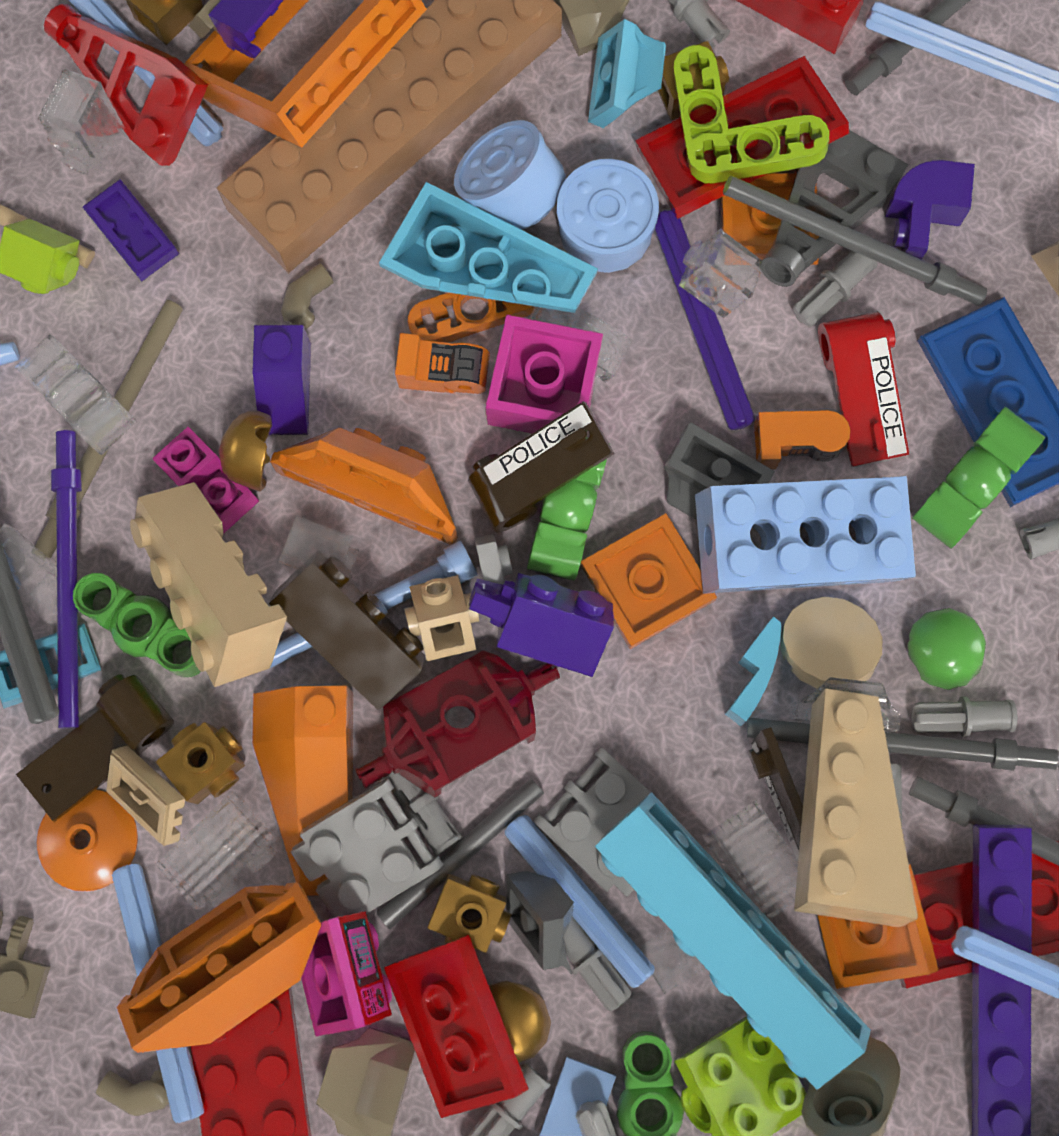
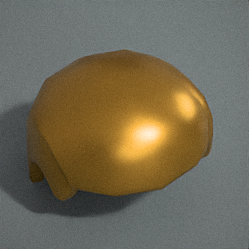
(245, 450)
(523, 1017)

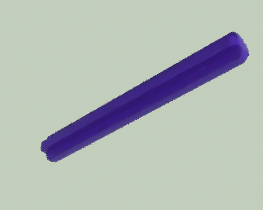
(705, 328)

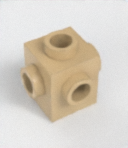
(441, 617)

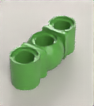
(978, 477)
(563, 524)
(121, 615)
(645, 1085)

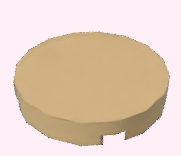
(831, 640)

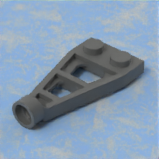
(852, 163)

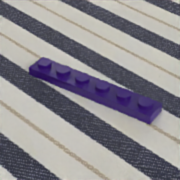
(998, 1002)

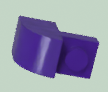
(926, 195)

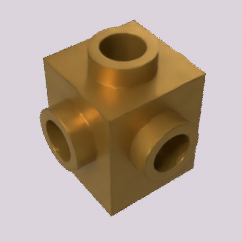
(184, 762)
(462, 895)

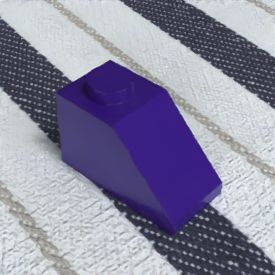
(282, 376)

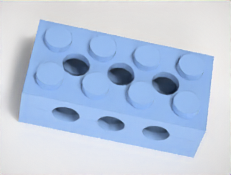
(825, 508)

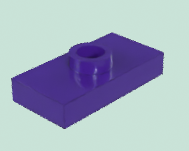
(130, 230)

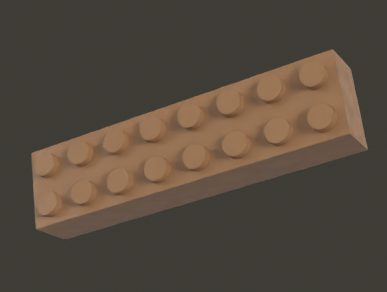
(393, 118)

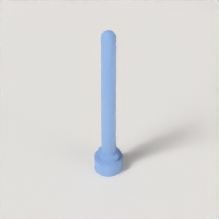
(452, 563)

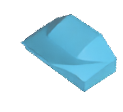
(625, 71)

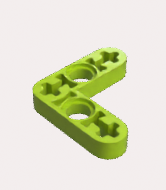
(718, 137)

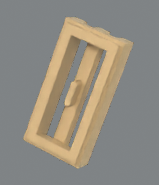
(145, 795)

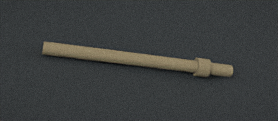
(125, 396)

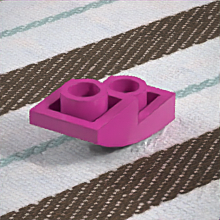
(190, 461)

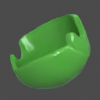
(946, 648)

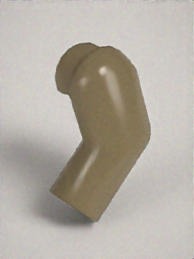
(299, 295)
(134, 1098)

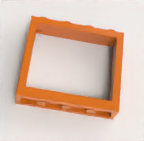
(321, 82)

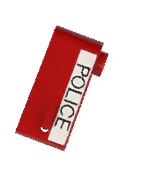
(866, 385)

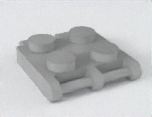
(594, 816)
(363, 853)

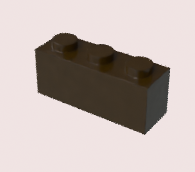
(349, 629)

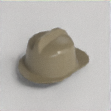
(857, 1097)

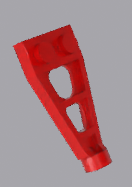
(171, 100)

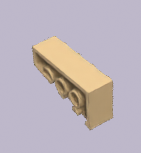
(207, 584)
(851, 822)

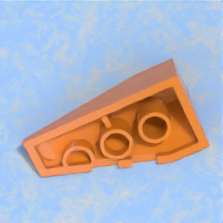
(304, 758)

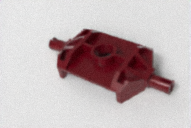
(433, 752)

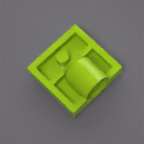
(739, 1084)

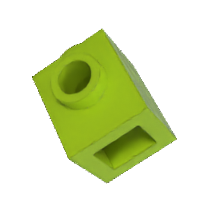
(38, 256)

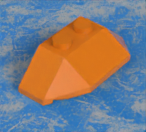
(371, 477)
(221, 968)

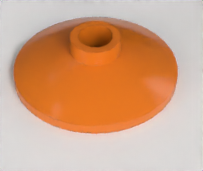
(110, 846)

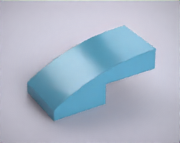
(760, 662)

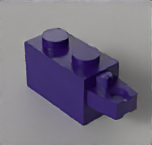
(547, 620)

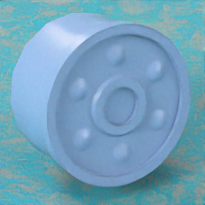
(511, 174)
(607, 214)

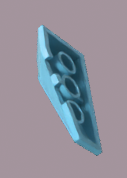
(472, 253)

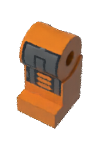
(441, 366)
(799, 433)

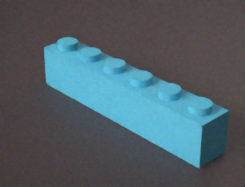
(734, 942)

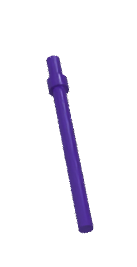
(66, 483)

